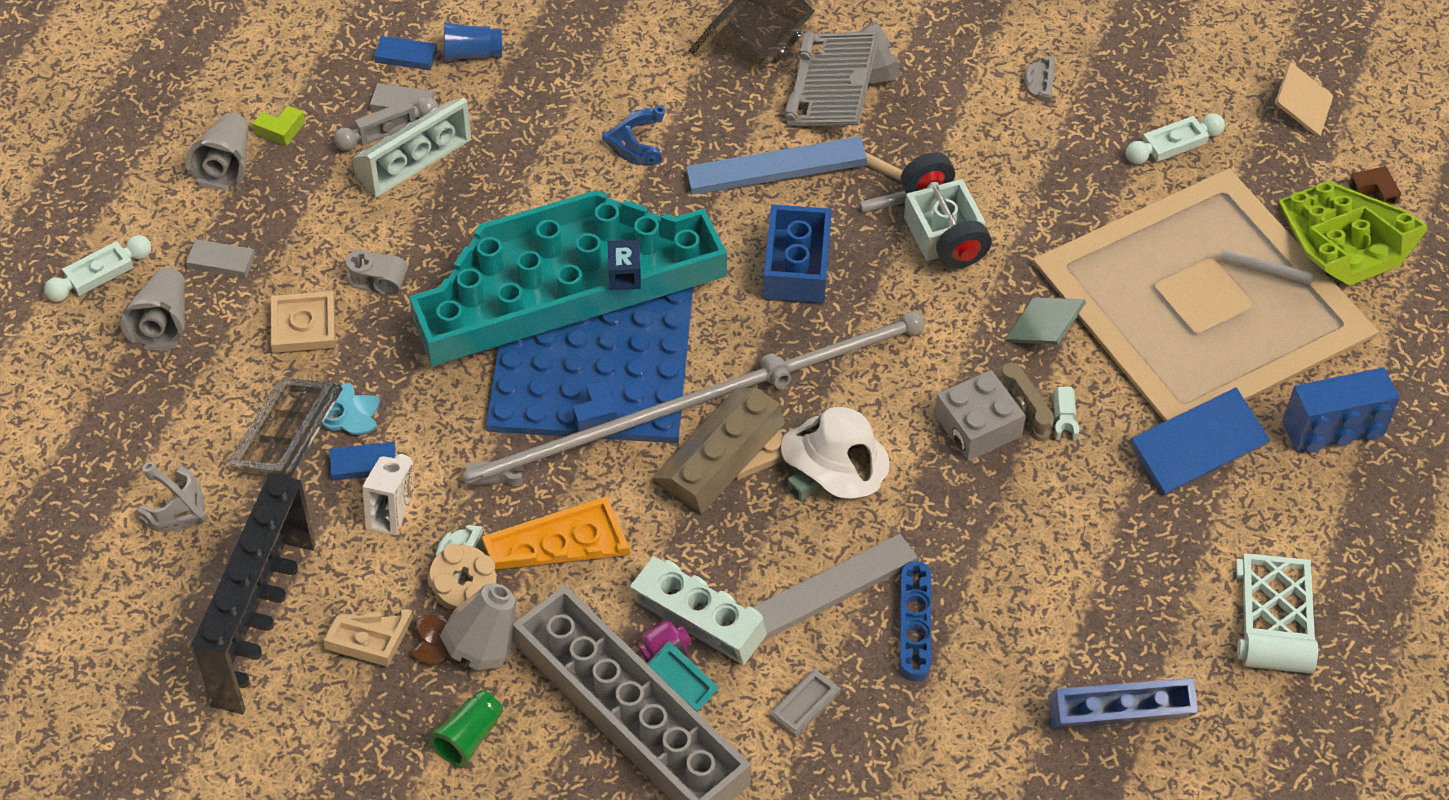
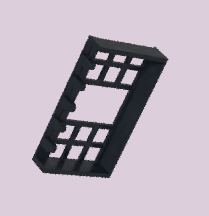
(277, 509)

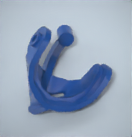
(633, 150)

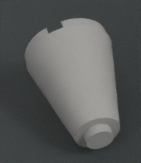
(220, 153)
(157, 312)

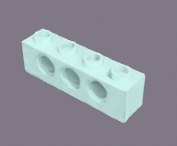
(735, 640)

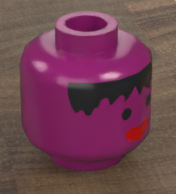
(657, 636)

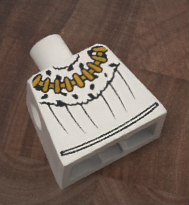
(393, 480)

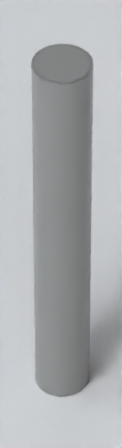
(882, 202)
(1266, 267)

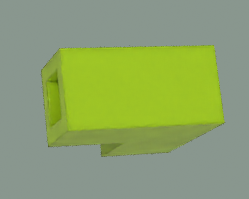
(281, 128)

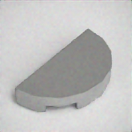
(1039, 79)

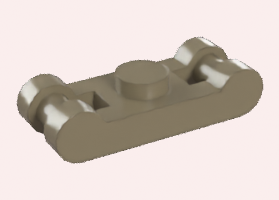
(1028, 400)

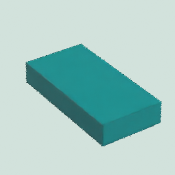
(683, 676)

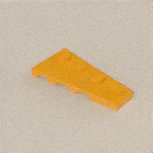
(564, 536)

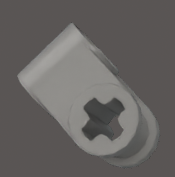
(378, 273)

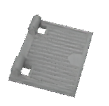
(832, 81)

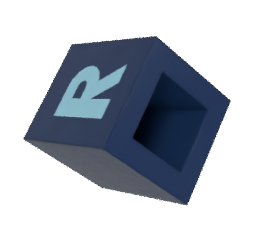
(624, 264)

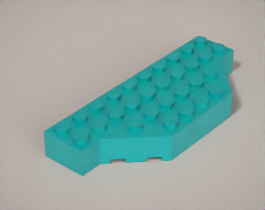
(553, 271)

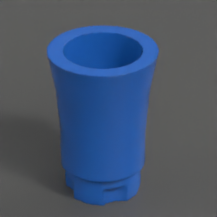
(471, 42)

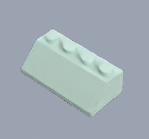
(413, 147)

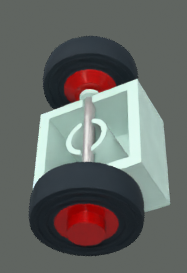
(943, 213)

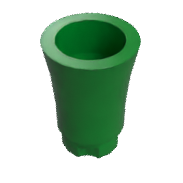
(466, 729)

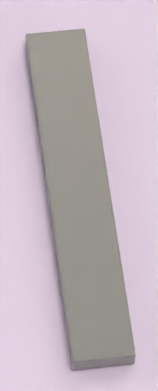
(834, 585)

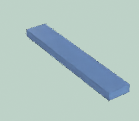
(776, 165)

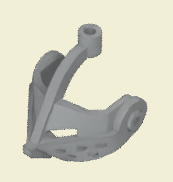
(184, 500)

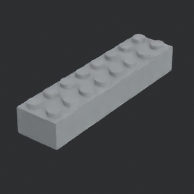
(629, 701)

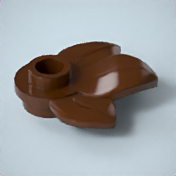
(432, 649)

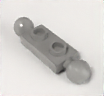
(383, 123)

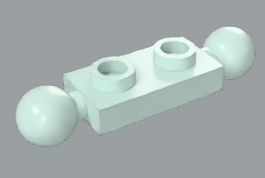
(1175, 138)
(97, 268)

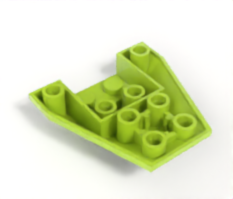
(1350, 231)

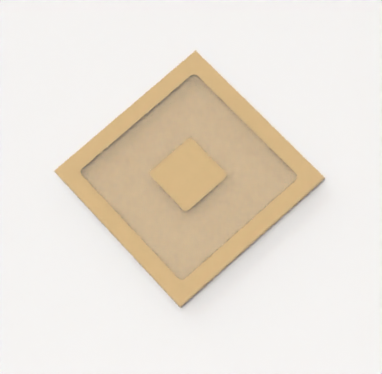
(1197, 324)

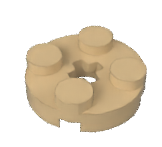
(458, 559)

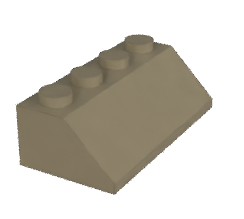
(721, 447)

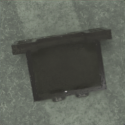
(755, 30)

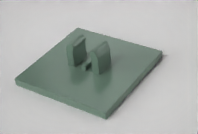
(1045, 321)

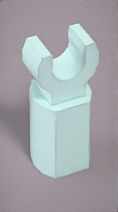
(1065, 412)

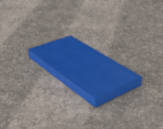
(1199, 441)

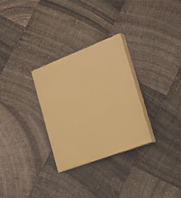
(1304, 99)

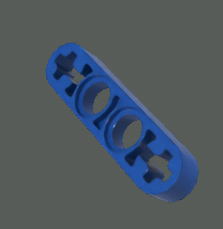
(915, 621)

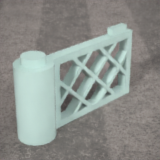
(1278, 646)

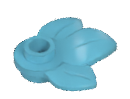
(354, 412)

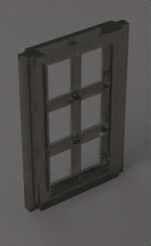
(328, 394)

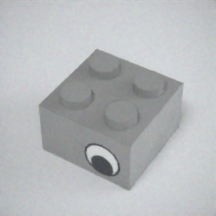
(979, 415)

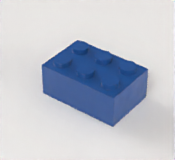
(797, 253)
(1340, 410)

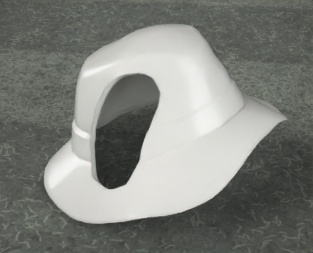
(825, 455)

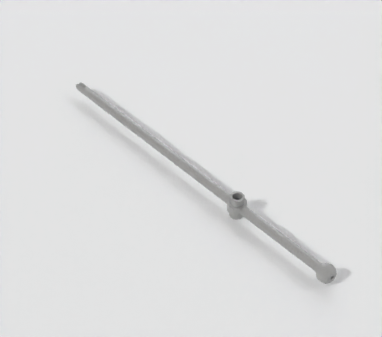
(773, 370)

